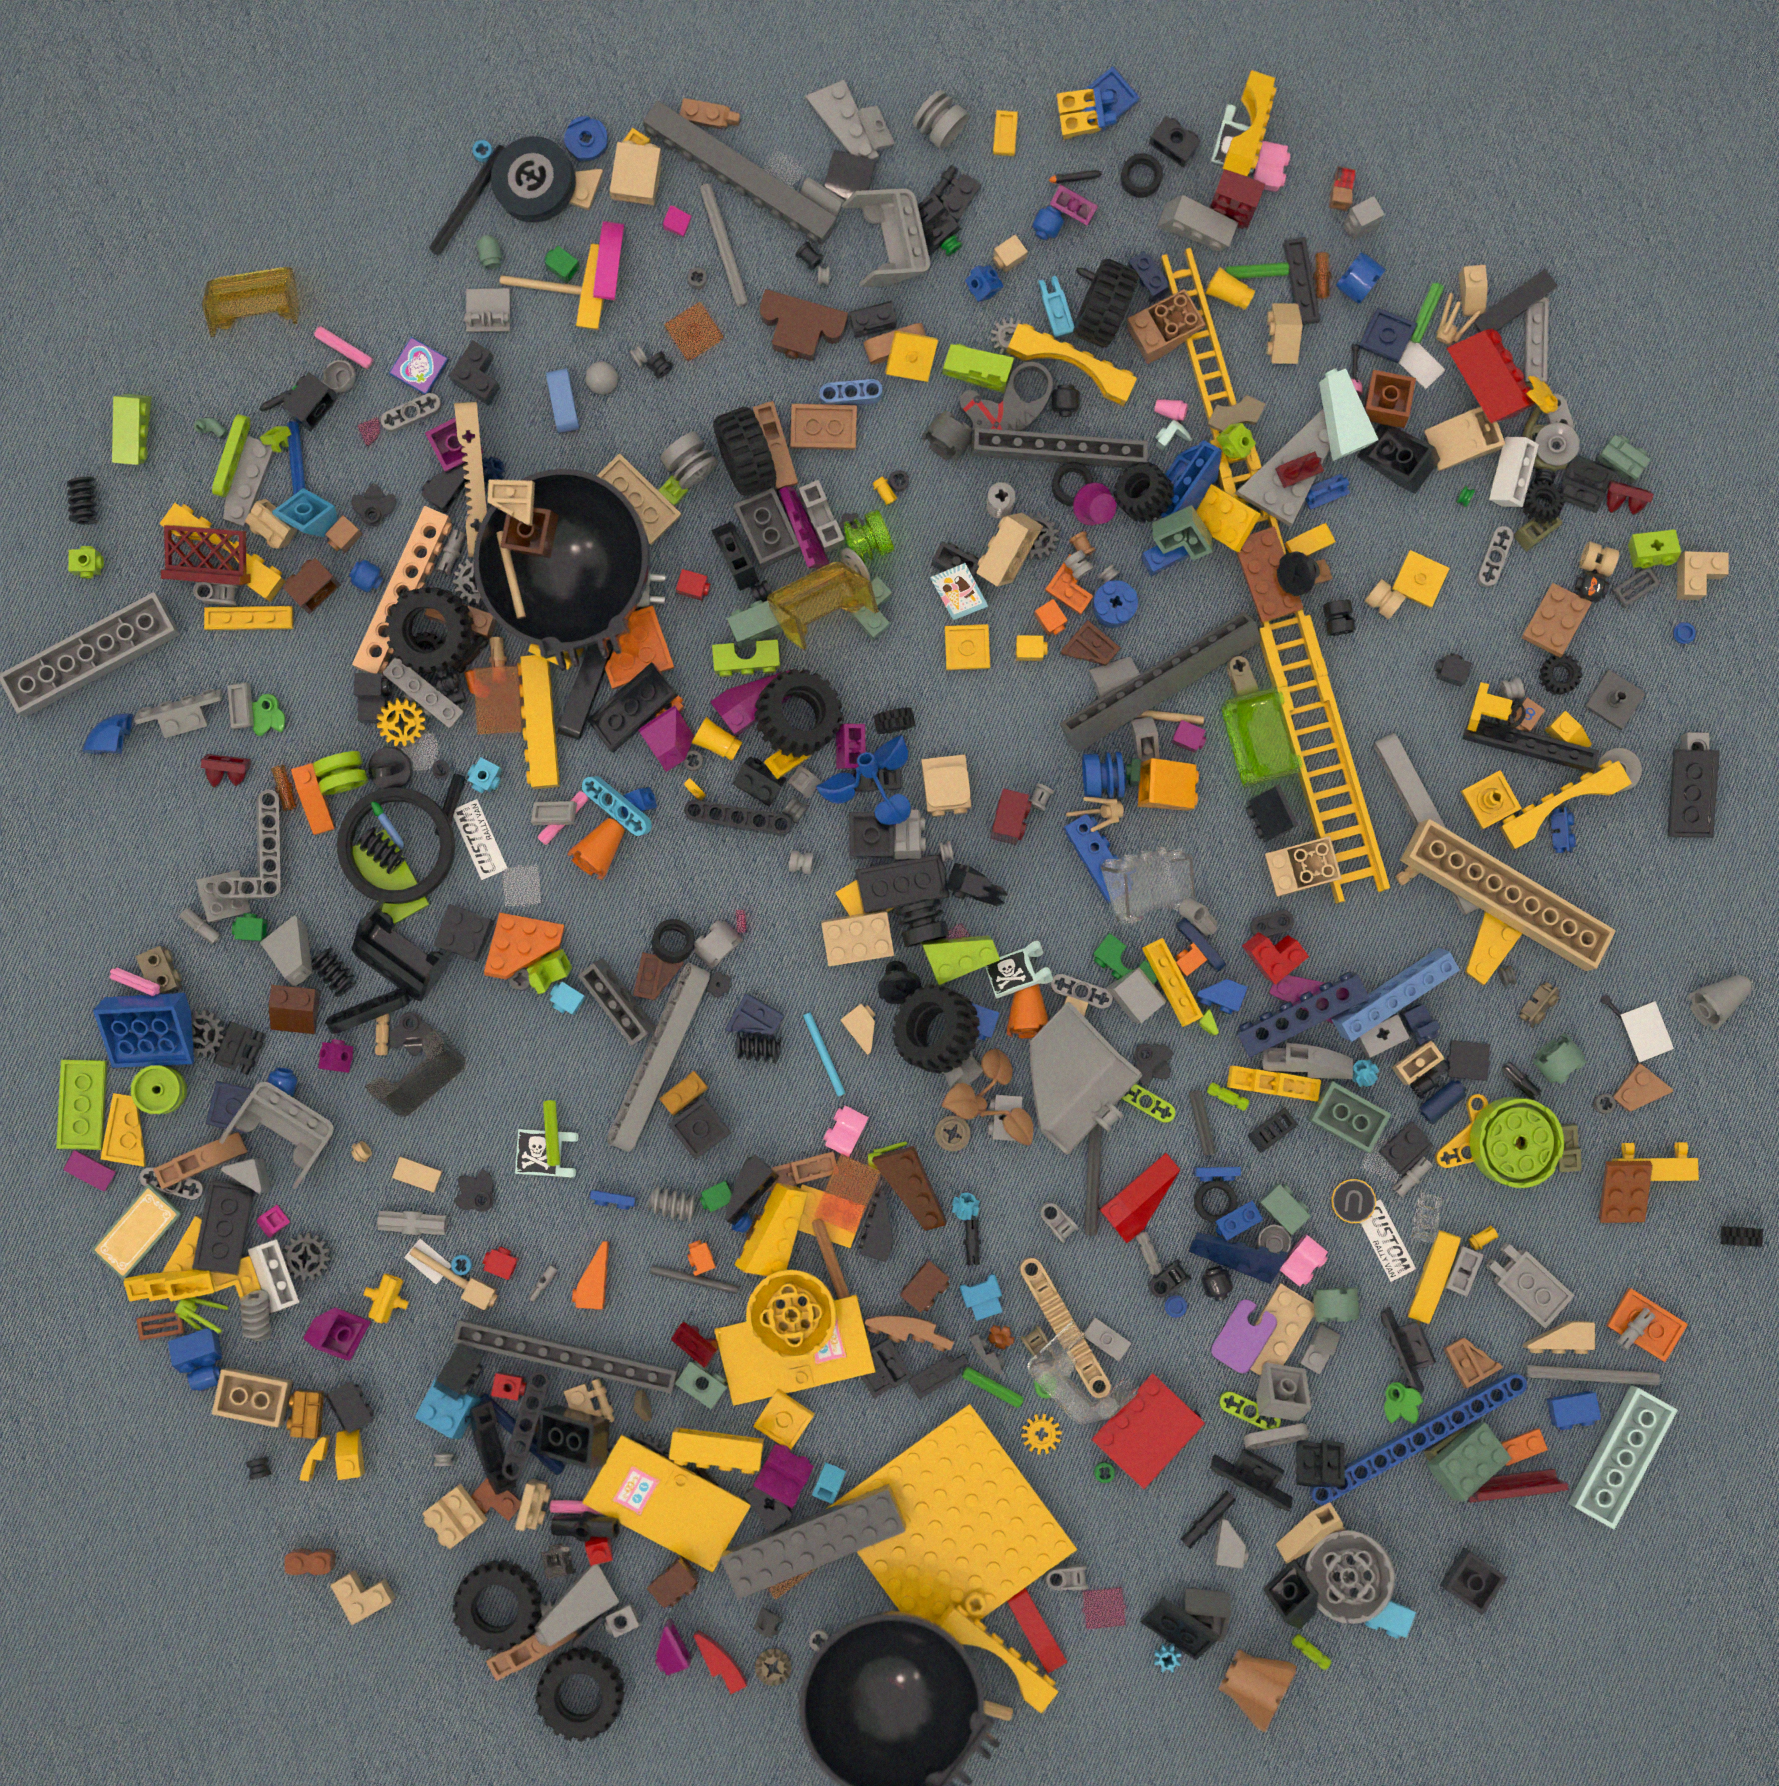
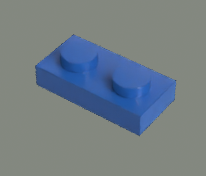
(1208, 1173)
(622, 1201)

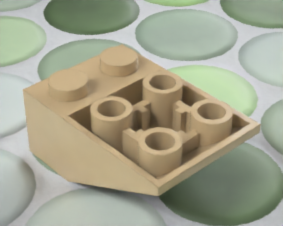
(1464, 438)
(1302, 866)

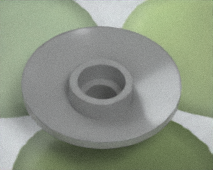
(1560, 434)
(1629, 762)

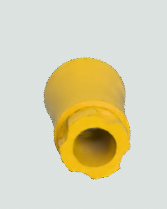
(1229, 289)
(716, 739)

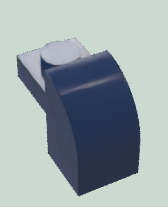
(1420, 1024)

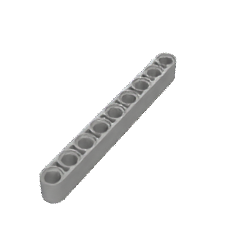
(1411, 792)
(658, 1057)

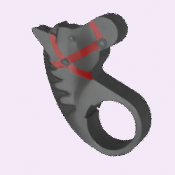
(1011, 412)

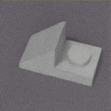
(1320, 1348)

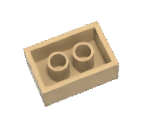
(1008, 549)
(857, 938)
(252, 1397)

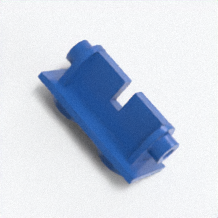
(1327, 491)
(1565, 838)
(1238, 1220)

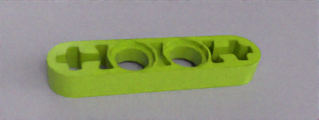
(231, 455)

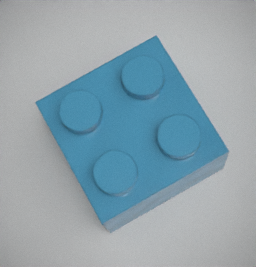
(445, 1413)

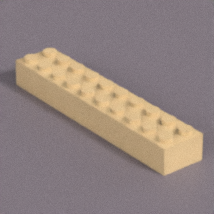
(1507, 895)

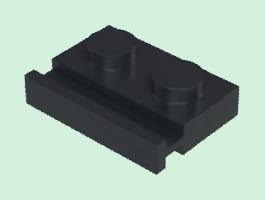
(1406, 1148)

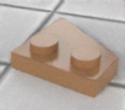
(1640, 1089)
(1469, 1362)

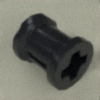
(809, 256)

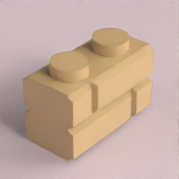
(269, 526)
(1417, 1062)

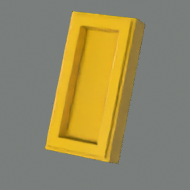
(1005, 133)

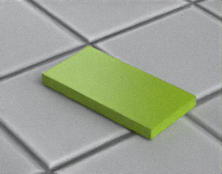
(398, 880)
(81, 1104)

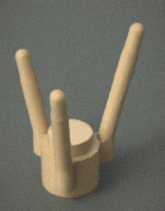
(1447, 332)
(1111, 810)

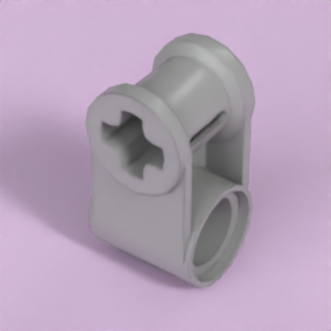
(219, 593)
(1058, 1222)
(1068, 1577)

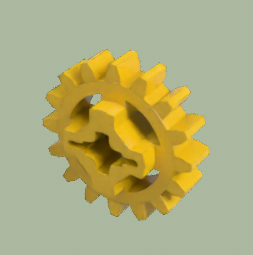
(392, 722)

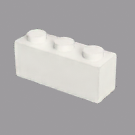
(1513, 472)
(273, 1275)

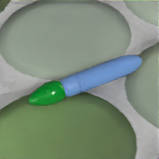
(379, 812)

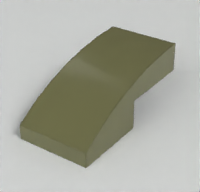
(1572, 1153)

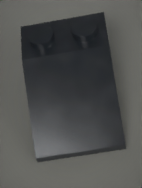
(1400, 457)
(1271, 814)

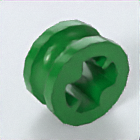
(951, 245)
(1465, 496)
(1097, 1473)

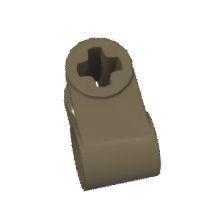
(1243, 679)
(1038, 1344)

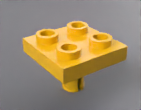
(1491, 800)

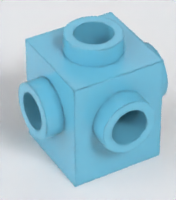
(483, 768)

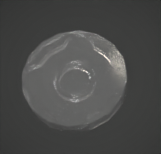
(422, 752)

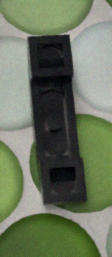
(489, 1447)

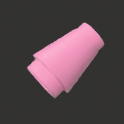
(1172, 409)

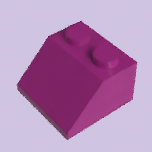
(446, 444)

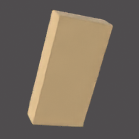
(417, 1174)

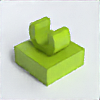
(275, 436)
(672, 491)

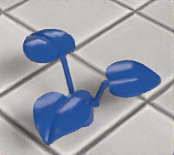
(891, 756)

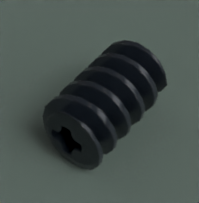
(80, 500)
(381, 850)
(333, 972)
(758, 1047)

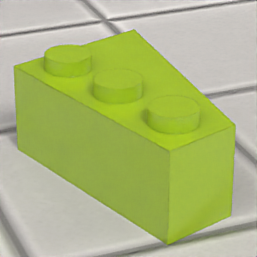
(978, 367)
(130, 428)
(959, 956)

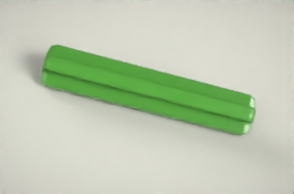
(1258, 270)
(1427, 311)
(992, 1387)

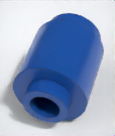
(204, 1377)

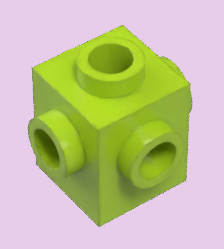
(1236, 441)
(85, 562)

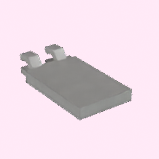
(1530, 1285)

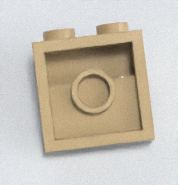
(531, 1508)
(454, 1517)

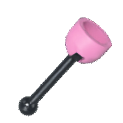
(1357, 384)

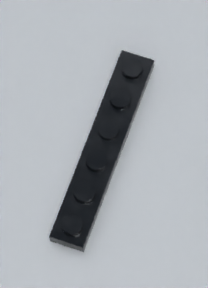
(1533, 745)

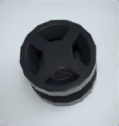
(659, 365)
(761, 591)
(258, 1468)

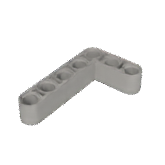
(262, 855)

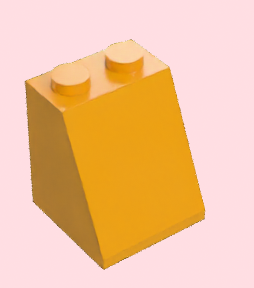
(1167, 785)

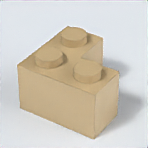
(1286, 331)
(1695, 569)
(357, 1600)

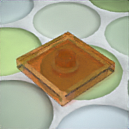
(693, 331)

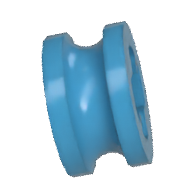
(482, 143)
(454, 1264)

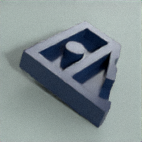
(754, 1017)

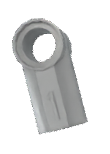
(1198, 916)

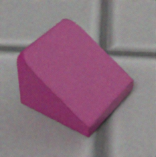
(676, 221)
(272, 1221)

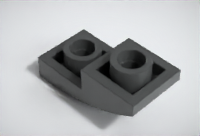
(991, 1359)

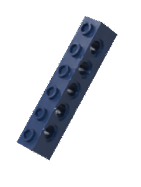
(1315, 1015)

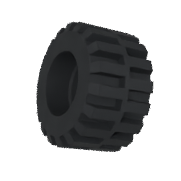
(1134, 482)

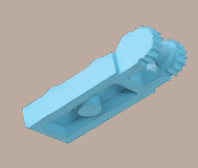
(1056, 309)

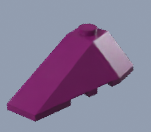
(738, 703)

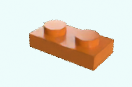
(1524, 1446)

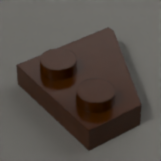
(1091, 645)

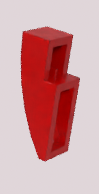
(720, 1662)

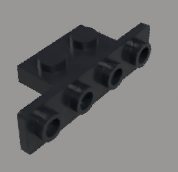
(1411, 1347)
(1255, 1475)

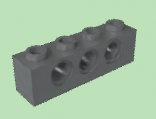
(617, 1001)

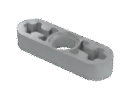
(409, 421)
(1503, 553)
(1067, 980)
(186, 1193)
(1276, 1437)

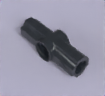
(585, 1526)

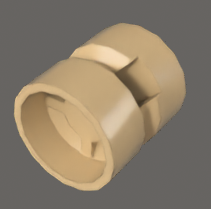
(1606, 561)
(1385, 599)

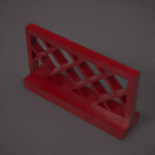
(199, 573)
(1519, 1485)

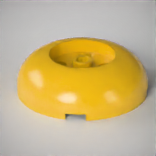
(764, 1316)

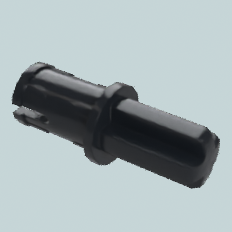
(1520, 1080)

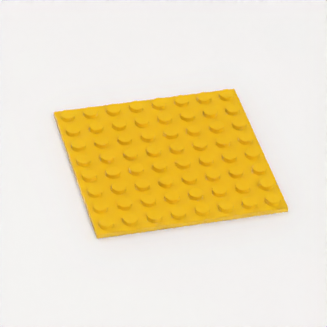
(946, 1547)

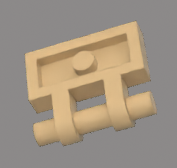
(580, 1399)

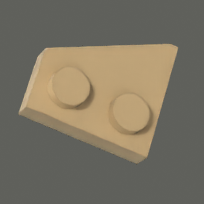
(586, 187)
(513, 498)

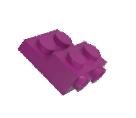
(783, 1475)

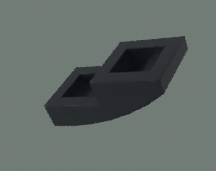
(888, 778)

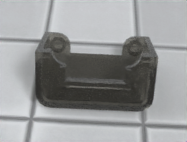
(425, 1080)

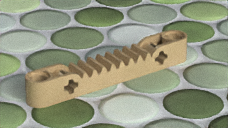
(467, 419)
(1059, 1318)

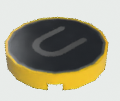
(1353, 1201)

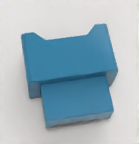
(983, 1297)

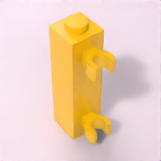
(1666, 1169)

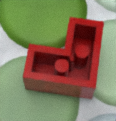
(1275, 960)

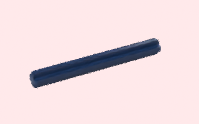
(509, 1422)

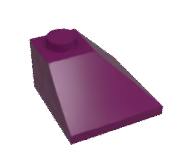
(668, 738)
(337, 1333)
(672, 1652)

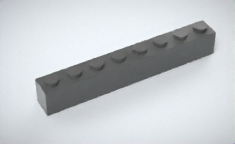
(1058, 448)

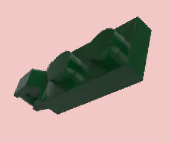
(1133, 772)

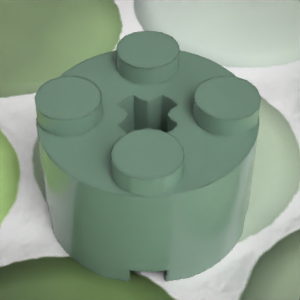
(1559, 1059)
(1336, 1304)

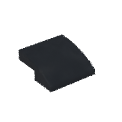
(849, 174)
(936, 222)
(1585, 483)
(889, 1369)
(1320, 1464)

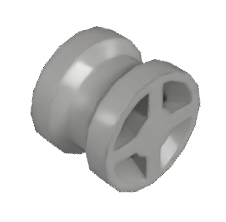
(1512, 689)

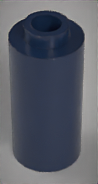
(1443, 1101)

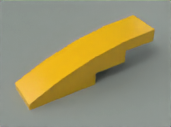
(590, 307)
(1273, 1083)
(1434, 1276)
(170, 1285)

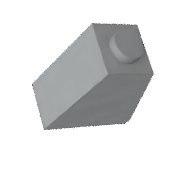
(290, 950)

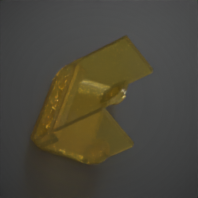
(250, 295)
(818, 595)

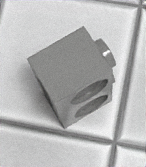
(1463, 1270)

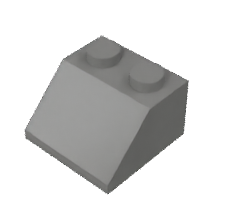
(1283, 1392)

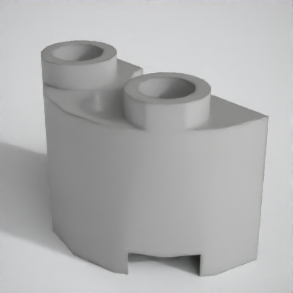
(717, 943)

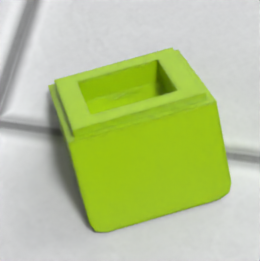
(1208, 1023)

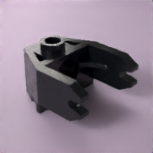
(973, 884)

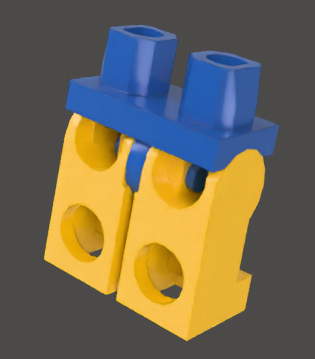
(1083, 111)

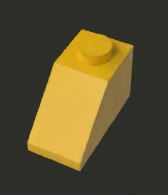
(1567, 729)
(349, 1455)

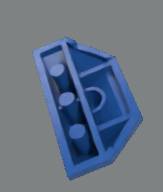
(1192, 476)

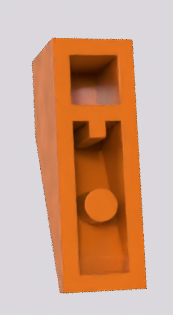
(312, 800)
(592, 1285)

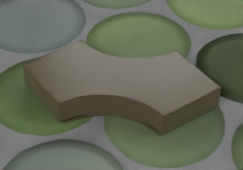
(1244, 412)

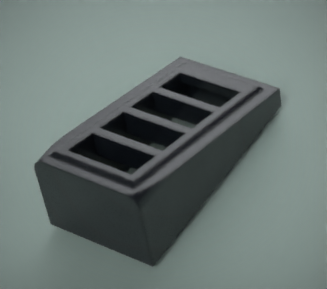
(1257, 1140)

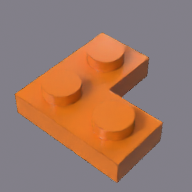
(1065, 589)

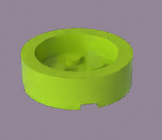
(1495, 1137)

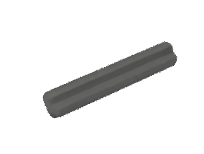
(1202, 1123)

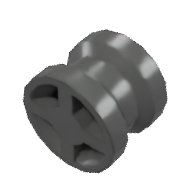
(795, 809)
(523, 979)

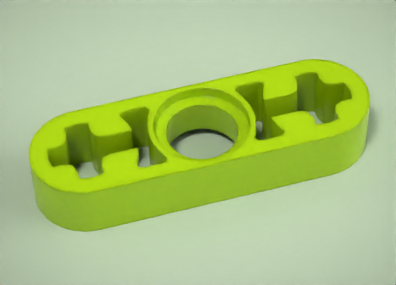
(1163, 1104)
(1231, 1409)

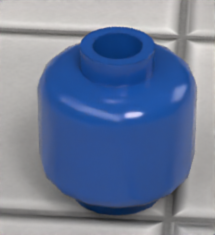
(1048, 223)
(365, 576)
(284, 1080)

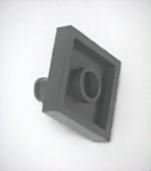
(1614, 699)

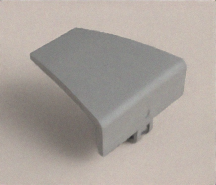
(1076, 1079)

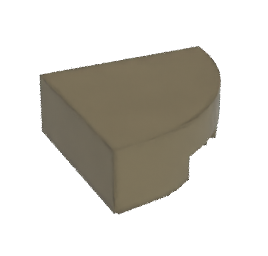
(642, 1406)

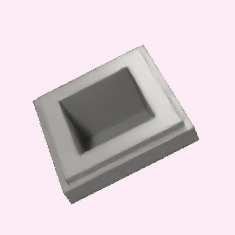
(804, 781)

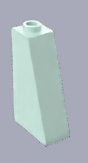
(1344, 415)

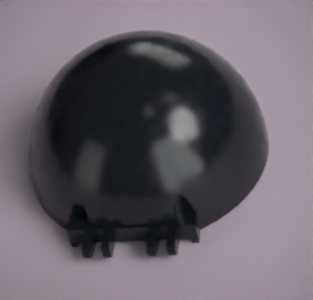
(593, 570)
(884, 1735)

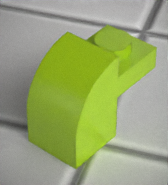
(548, 969)

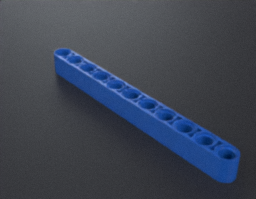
(1429, 1436)

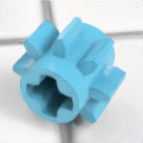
(1365, 1073)
(965, 1206)
(1170, 1663)

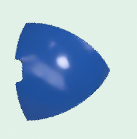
(108, 735)

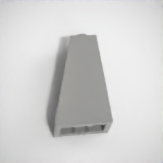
(581, 1603)

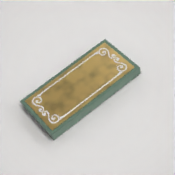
(136, 1231)

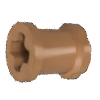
(1081, 543)

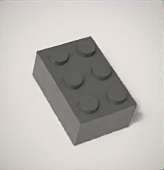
(767, 528)

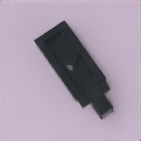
(937, 1375)

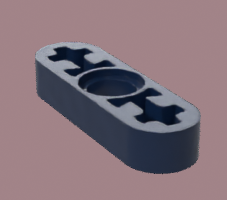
(1195, 937)

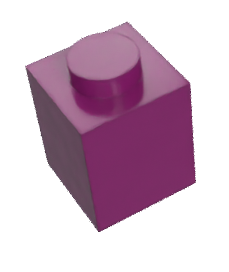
(1189, 736)

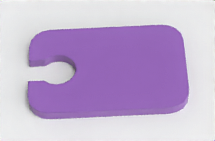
(1240, 1341)

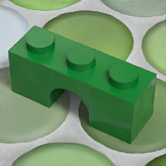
(1109, 955)

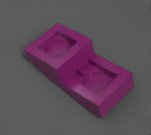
(89, 1170)

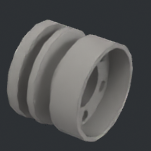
(941, 119)
(686, 457)

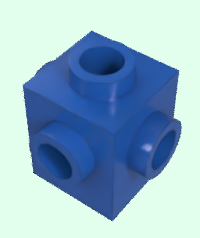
(984, 282)

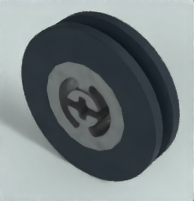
(535, 157)

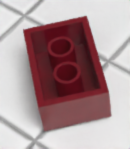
(1237, 197)
(1009, 817)

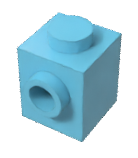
(566, 998)
(828, 1483)

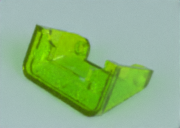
(1259, 737)

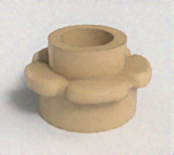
(361, 1151)

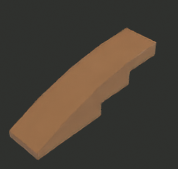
(805, 1170)

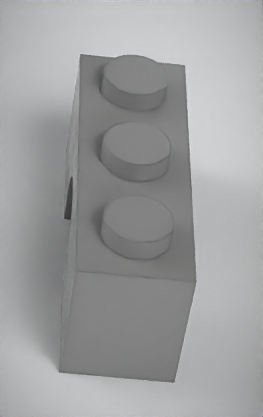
(821, 516)

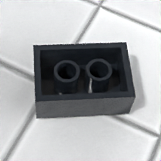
(573, 1436)

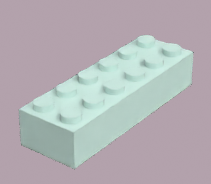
(1622, 1456)

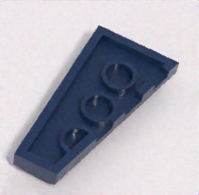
(1246, 1260)

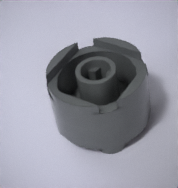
(947, 436)

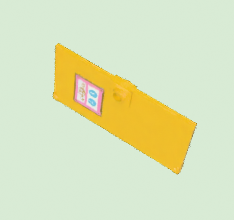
(757, 1375)
(666, 1503)

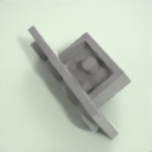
(421, 691)
(180, 715)

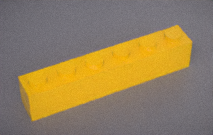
(540, 722)

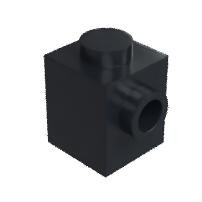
(1453, 669)

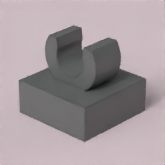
(766, 1623)

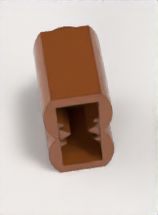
(314, 1562)

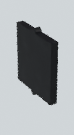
(1468, 1060)
(588, 1628)

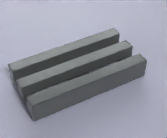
(1620, 596)

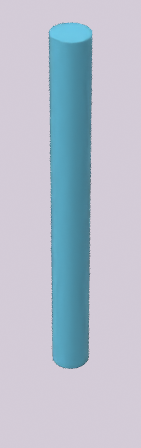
(824, 1054)

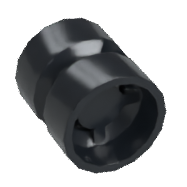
(1339, 617)

